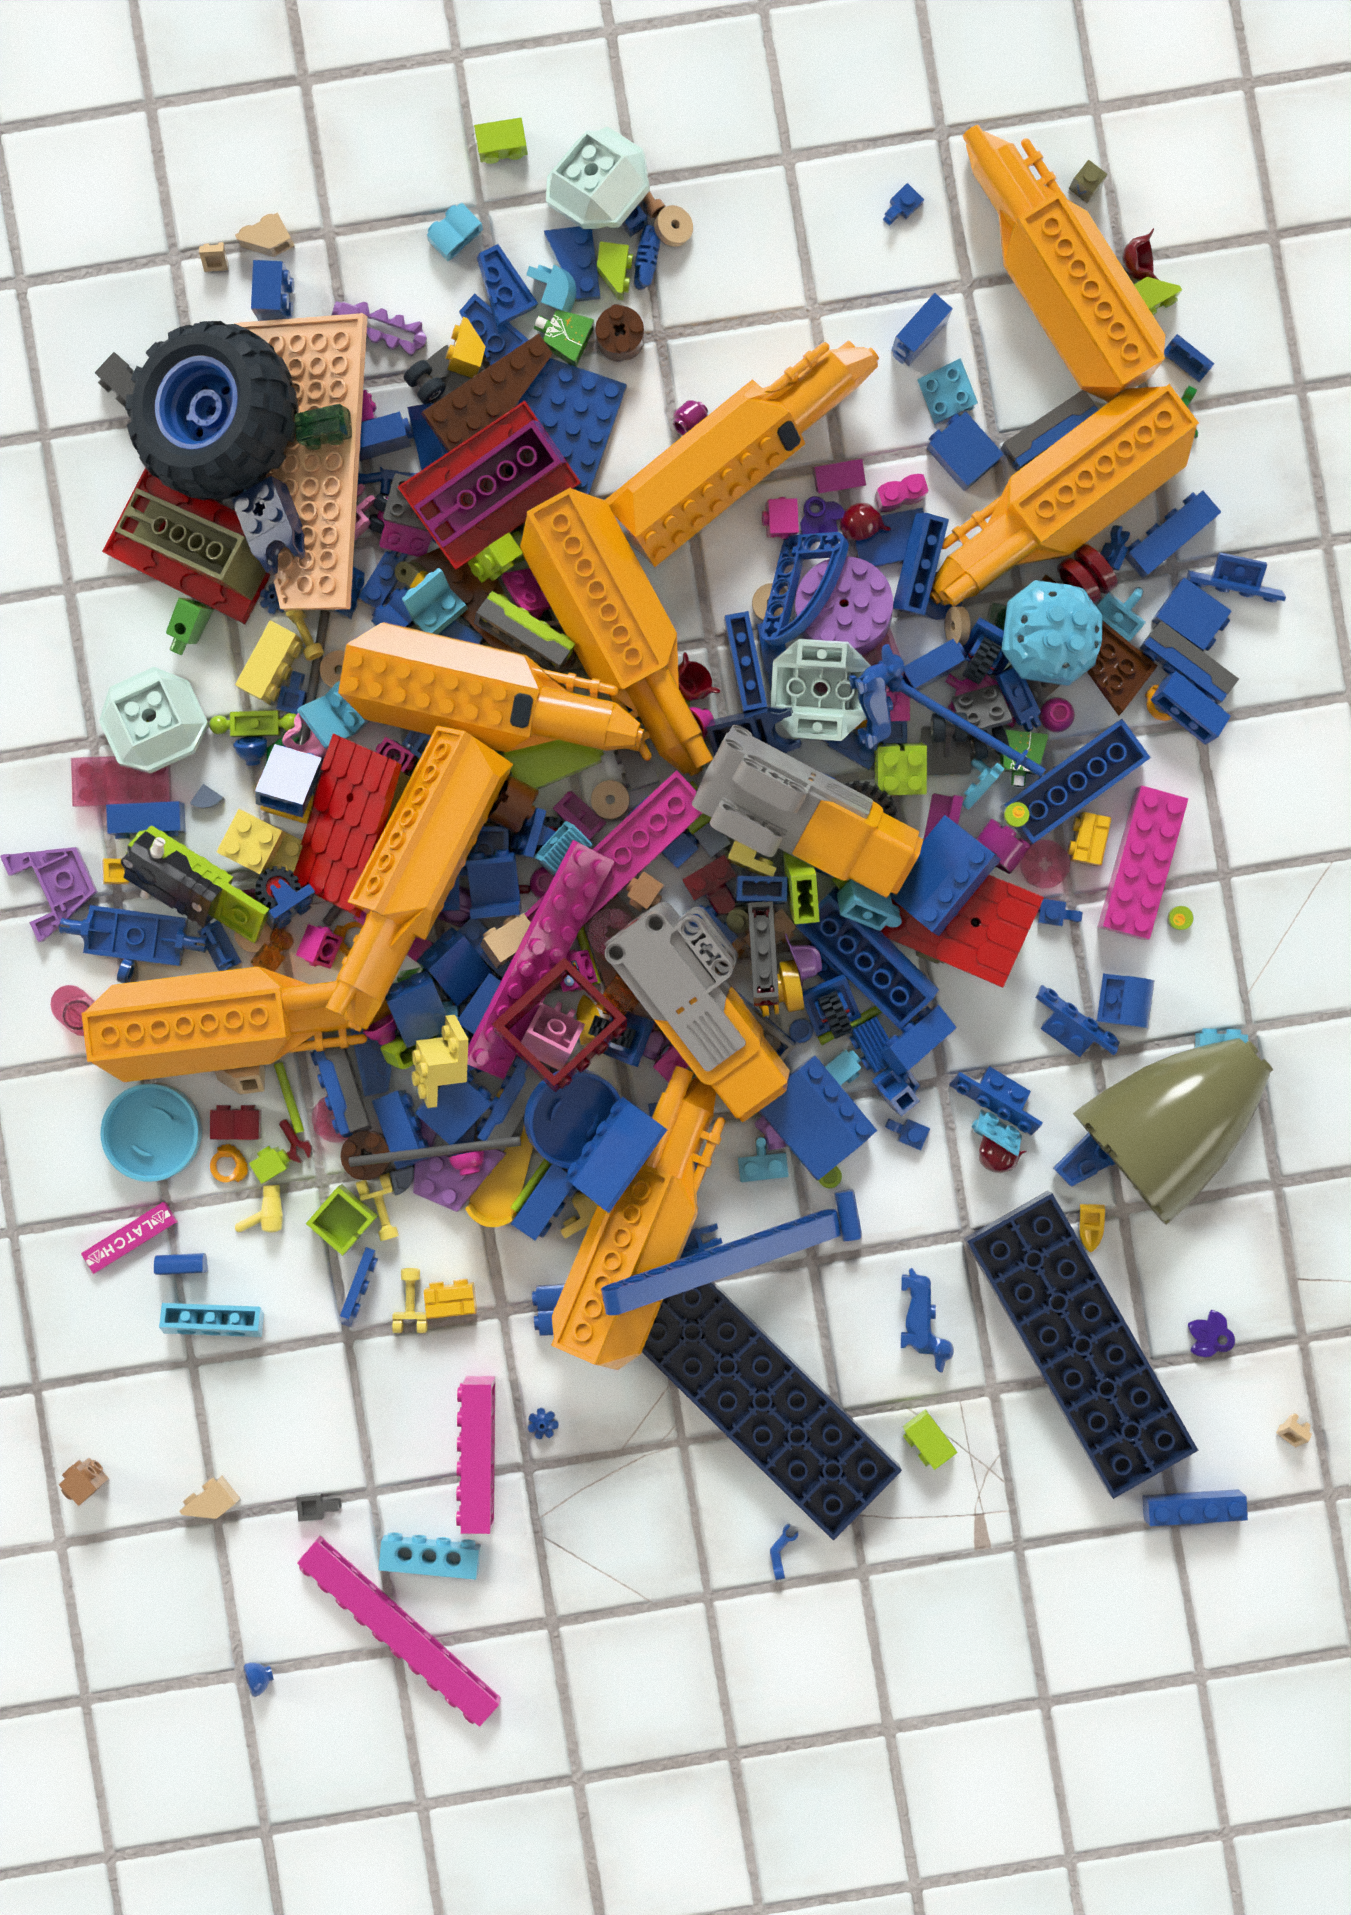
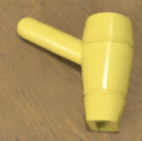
(270, 1213)

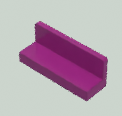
(940, 806)

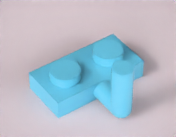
(1119, 614)
(987, 777)
(763, 1165)

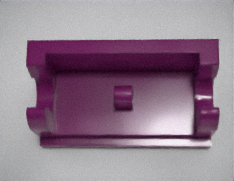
(839, 476)
(578, 813)

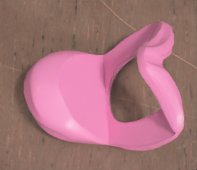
(311, 746)

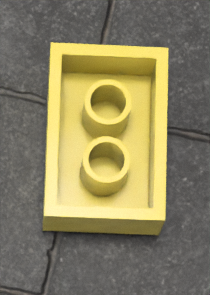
(270, 663)

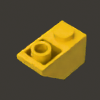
(468, 350)

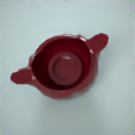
(1138, 257)
(861, 522)
(694, 680)
(997, 1158)

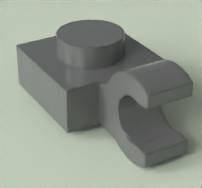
(313, 1506)

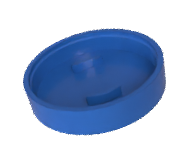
(568, 1119)

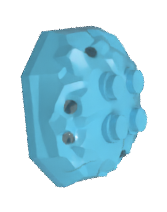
(1052, 632)

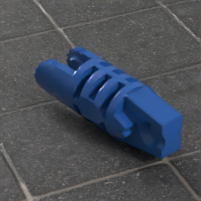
(646, 258)

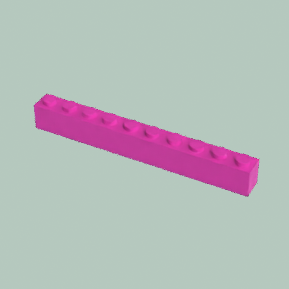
(399, 1631)

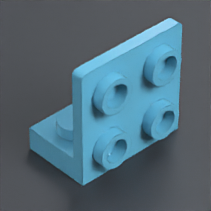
(433, 603)
(331, 716)

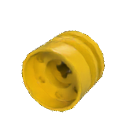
(788, 989)

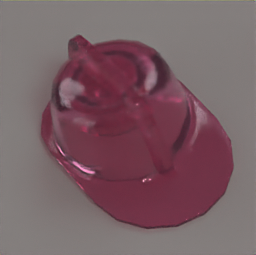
(67, 1007)

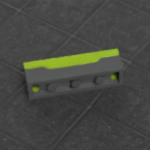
(524, 632)

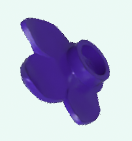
(824, 520)
(1207, 1334)

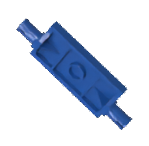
(134, 935)

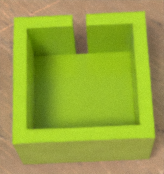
(901, 771)
(342, 1219)

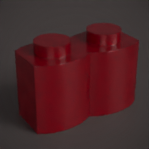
(235, 1123)

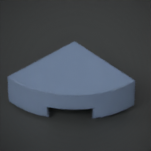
(206, 798)
(402, 1179)

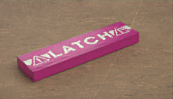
(129, 1237)

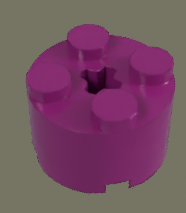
(1004, 845)

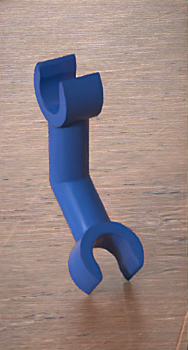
(776, 1549)

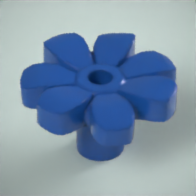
(270, 600)
(546, 1420)

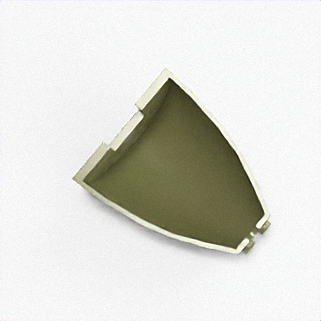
(1178, 1120)

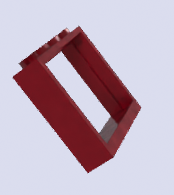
(532, 998)

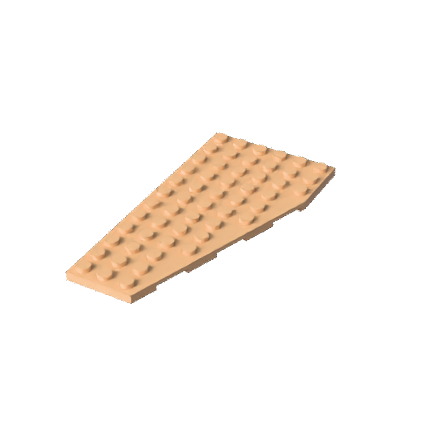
(326, 370)

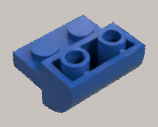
(1125, 1000)

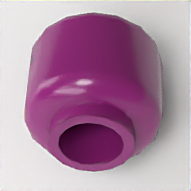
(689, 416)

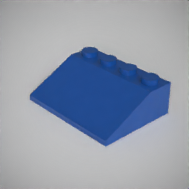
(944, 875)
(817, 1119)
(615, 1154)

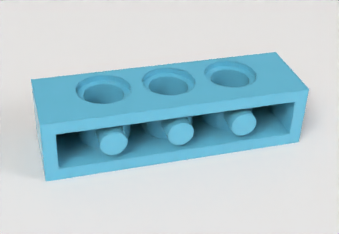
(211, 1320)
(393, 1561)

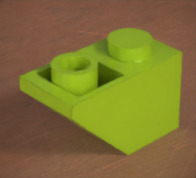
(613, 266)
(1157, 293)

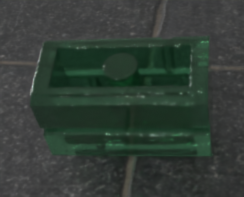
(323, 426)

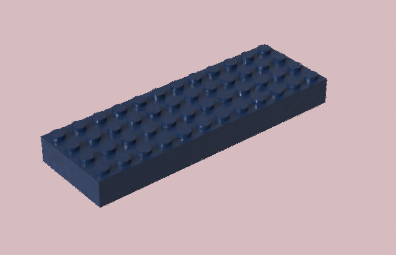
(1080, 1344)
(769, 1406)

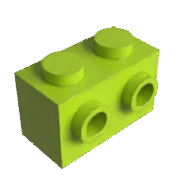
(501, 140)
(495, 558)
(929, 1439)

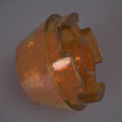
(620, 996)

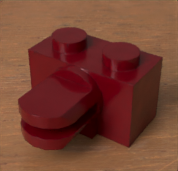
(711, 882)

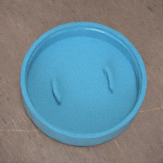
(151, 1132)

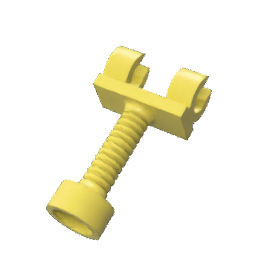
(312, 650)
(387, 1230)
(410, 1276)

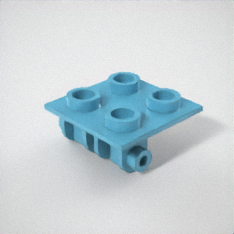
(947, 391)
(1004, 1135)

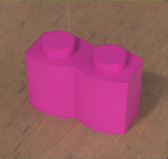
(907, 492)

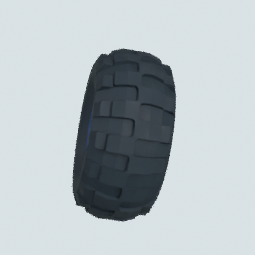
(211, 410)

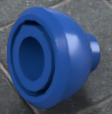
(251, 749)
(257, 1677)

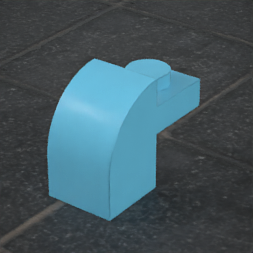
(560, 286)

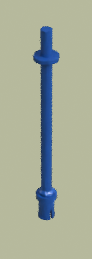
(898, 684)

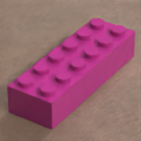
(1142, 862)
(477, 1454)

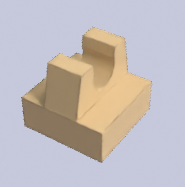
(213, 257)
(1294, 1432)

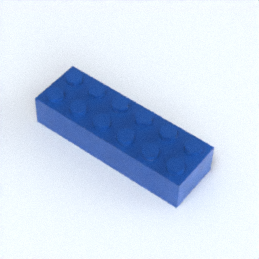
(1079, 780)
(870, 962)

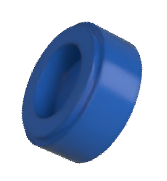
(125, 971)
(801, 1030)

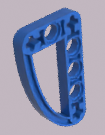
(788, 631)

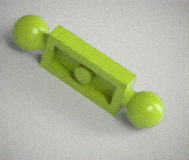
(252, 723)

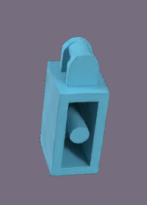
(867, 906)

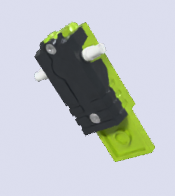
(190, 884)

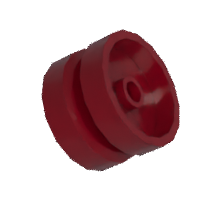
(1088, 571)

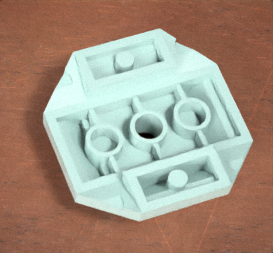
(599, 180)
(814, 713)
(157, 743)

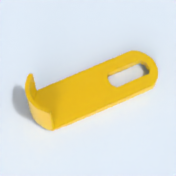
(500, 1189)

